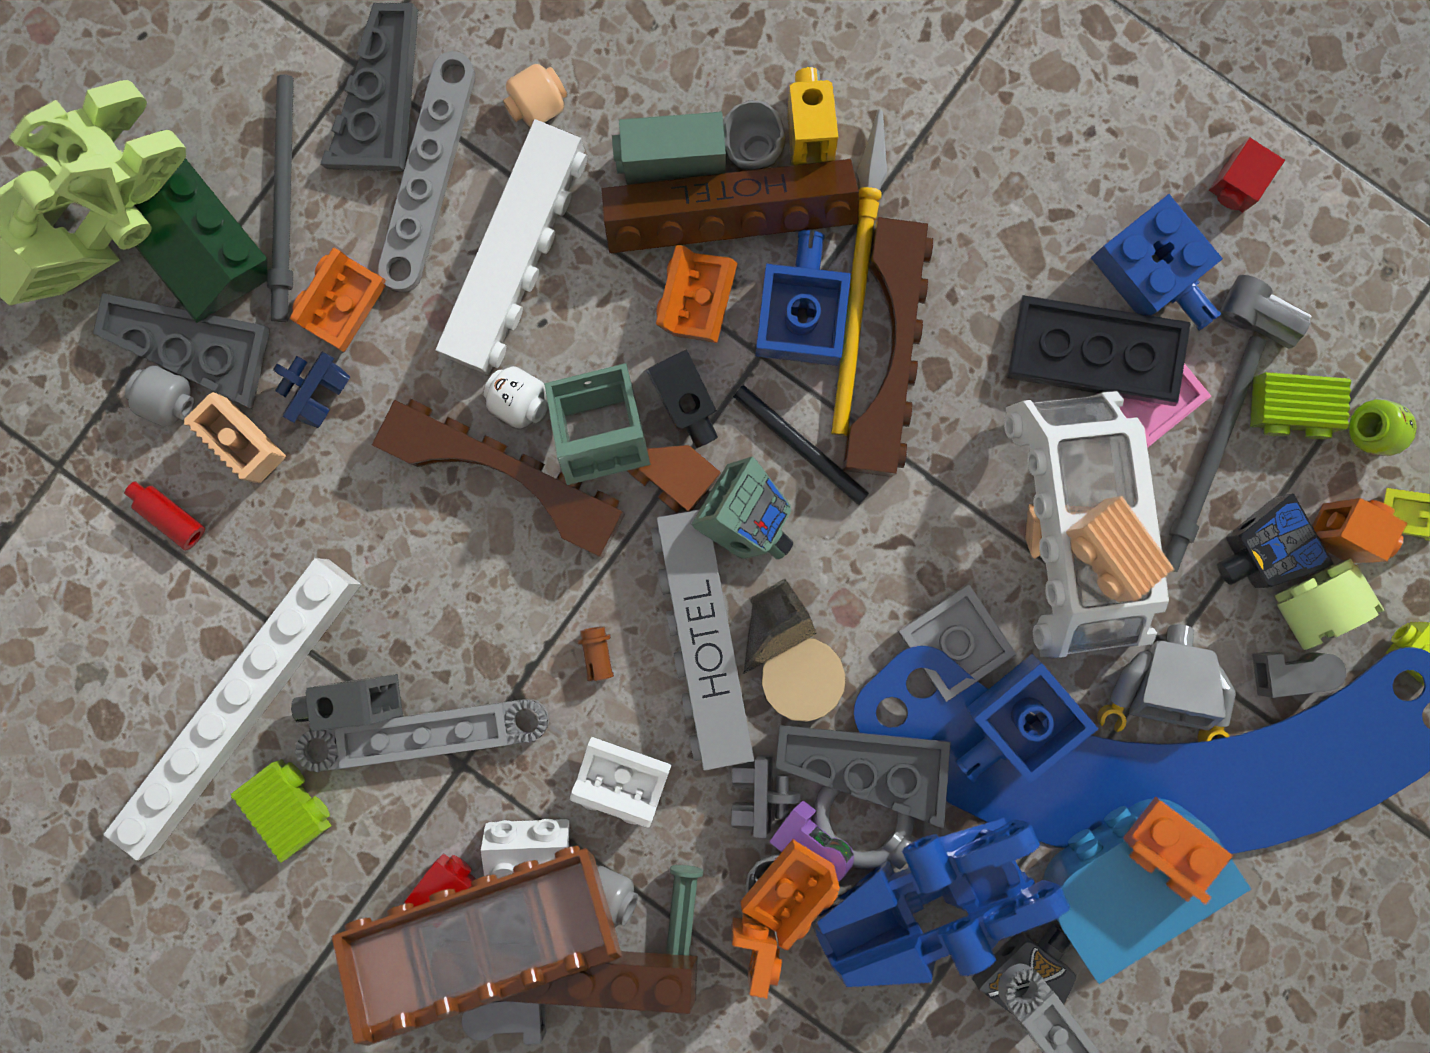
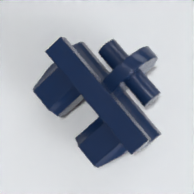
(302, 406)

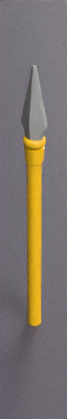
(871, 176)

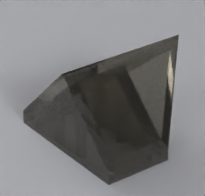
(775, 624)

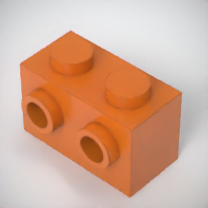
(1359, 530)

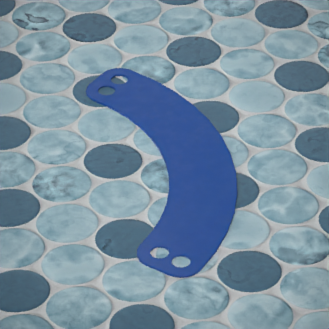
(1243, 786)

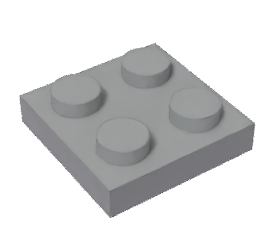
(963, 632)

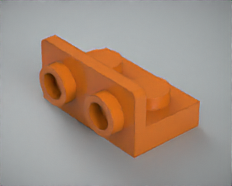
(1176, 848)

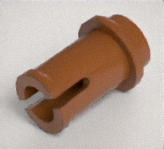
(596, 653)

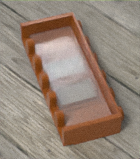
(474, 945)

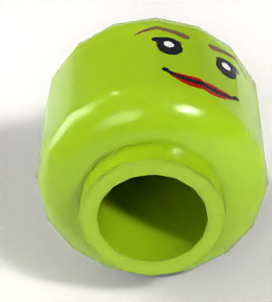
(1382, 427)

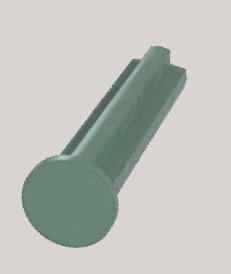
(682, 908)

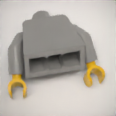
(1175, 686)

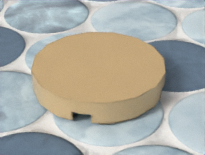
(804, 681)

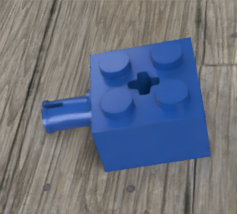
(1182, 257)
(806, 287)
(1008, 735)

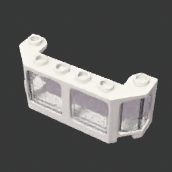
(1078, 458)

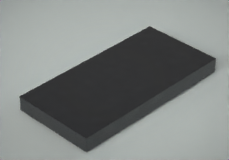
(1099, 350)

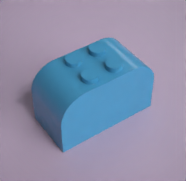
(1119, 906)

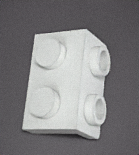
(620, 782)
(517, 842)

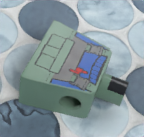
(746, 512)

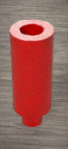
(165, 515)

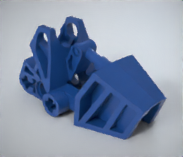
(872, 926)

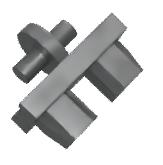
(757, 815)

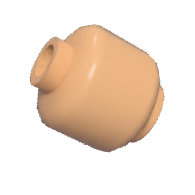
(534, 95)

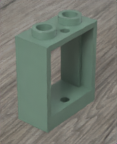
(604, 452)

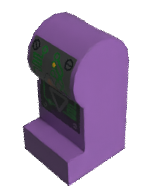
(804, 831)

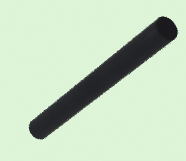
(801, 444)

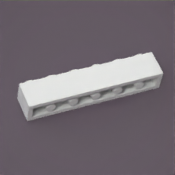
(512, 248)

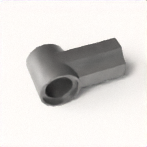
(1254, 307)

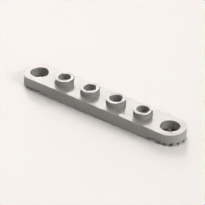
(427, 171)
(423, 735)
(1042, 1013)

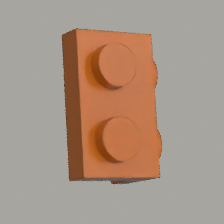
(695, 295)
(337, 299)
(792, 893)
(764, 960)

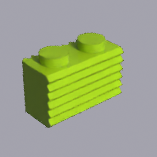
(1300, 403)
(282, 809)

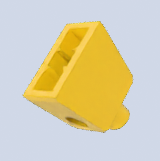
(811, 118)

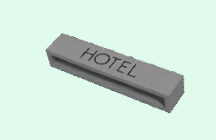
(705, 642)

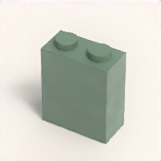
(670, 147)

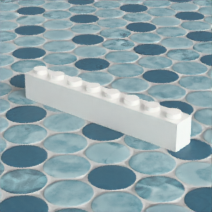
(232, 709)

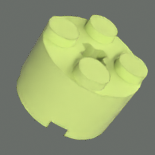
(1328, 604)

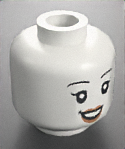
(515, 397)

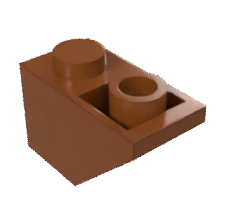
(680, 475)

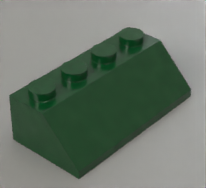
(199, 245)

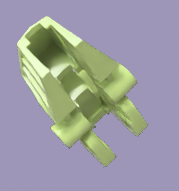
(82, 170)

